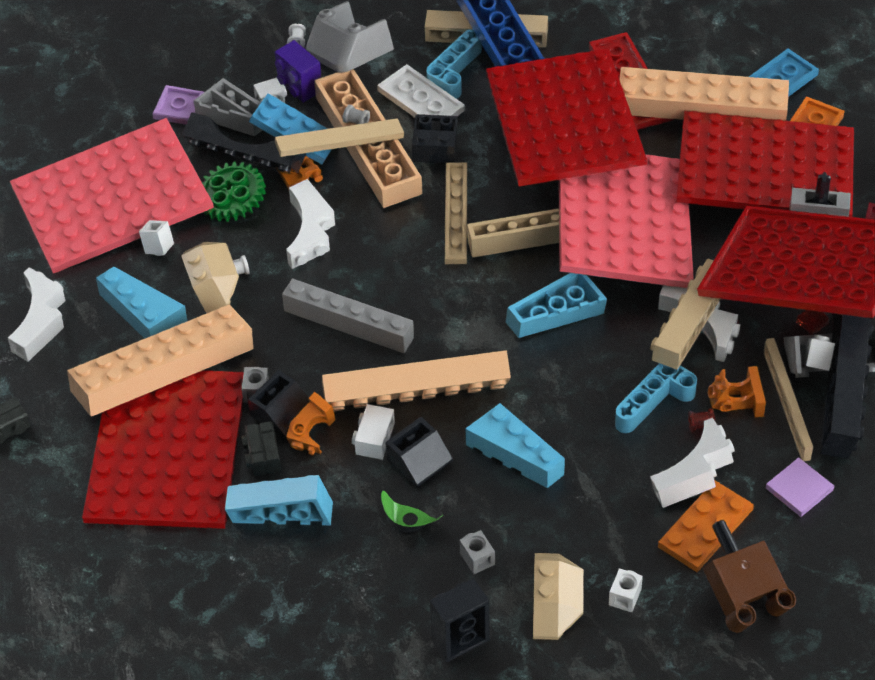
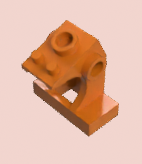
(749, 390)
(314, 412)

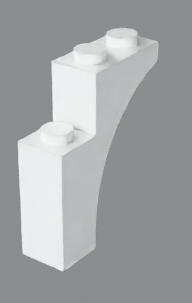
(316, 218)
(43, 318)
(719, 328)
(697, 470)

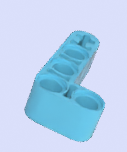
(446, 67)
(651, 391)

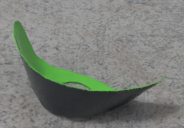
(396, 512)

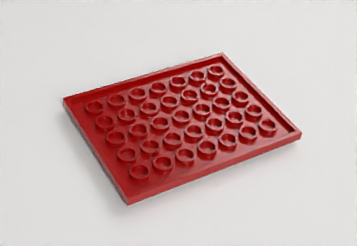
(565, 117)
(759, 160)
(797, 262)
(168, 455)

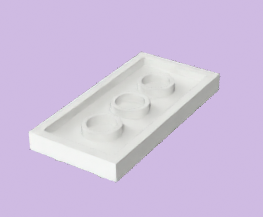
(418, 94)

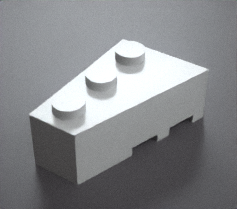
(228, 107)

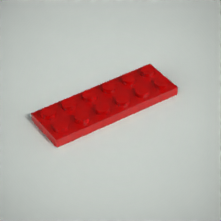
(626, 55)

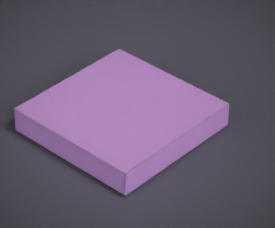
(176, 104)
(799, 487)

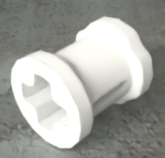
(297, 33)
(241, 265)

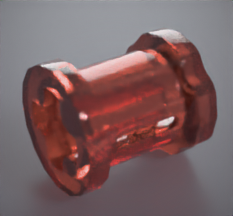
(696, 420)

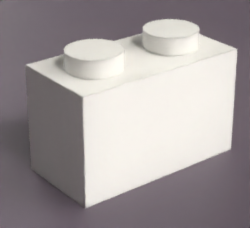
(819, 352)
(373, 431)

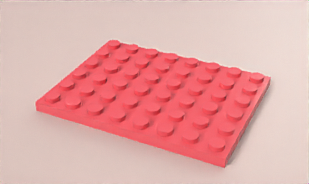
(110, 194)
(627, 225)

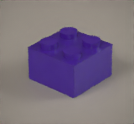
(297, 70)

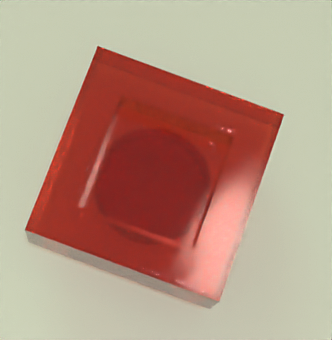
(812, 321)

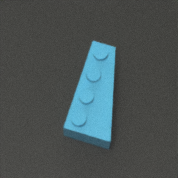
(140, 304)
(556, 305)
(516, 445)
(280, 501)

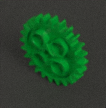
(234, 191)

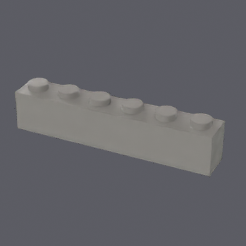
(348, 315)

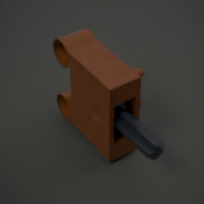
(744, 578)

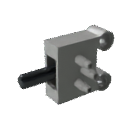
(820, 200)

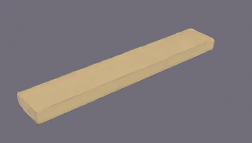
(339, 137)
(456, 213)
(788, 400)

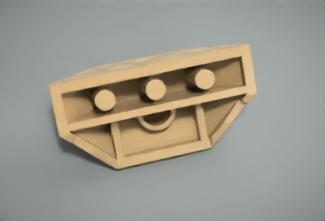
(211, 274)
(556, 595)

